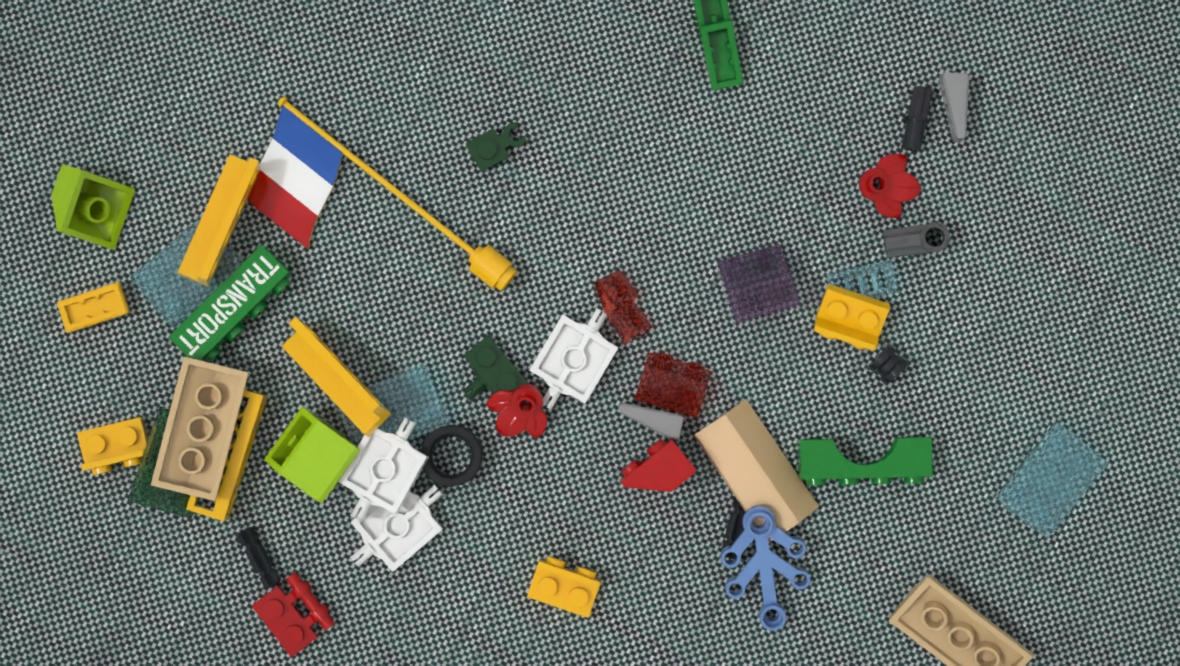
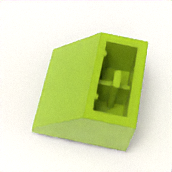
(312, 454)

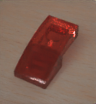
(617, 301)

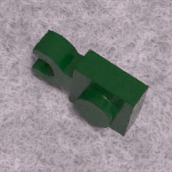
(491, 149)

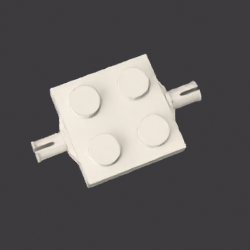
(573, 359)
(384, 470)
(398, 535)

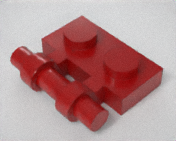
(285, 619)

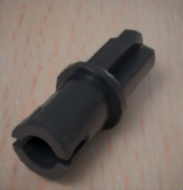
(916, 119)

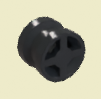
(888, 364)

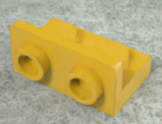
(851, 317)
(112, 445)
(564, 587)

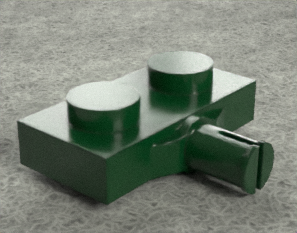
(491, 369)

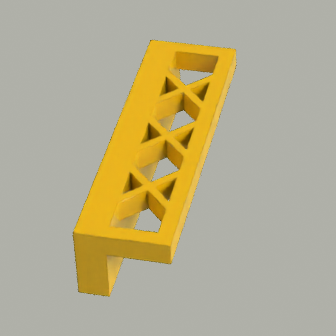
(219, 219)
(335, 378)
(237, 461)

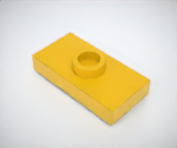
(93, 307)

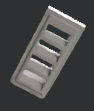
(955, 97)
(663, 422)

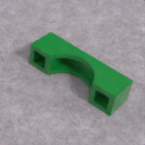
(905, 458)

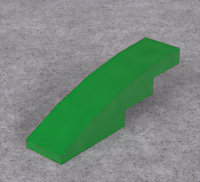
(718, 43)

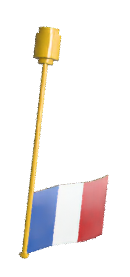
(302, 172)

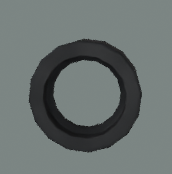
(475, 461)

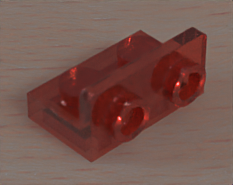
(673, 384)

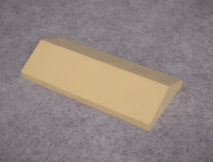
(199, 428)
(755, 467)
(955, 629)

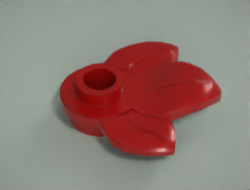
(894, 185)
(517, 415)

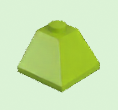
(90, 206)

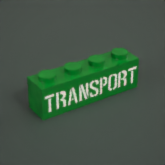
(231, 305)

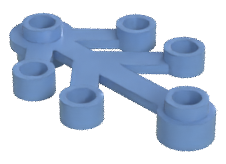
(763, 561)

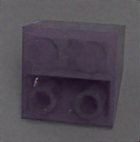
(757, 283)

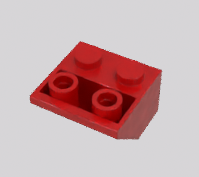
(661, 470)

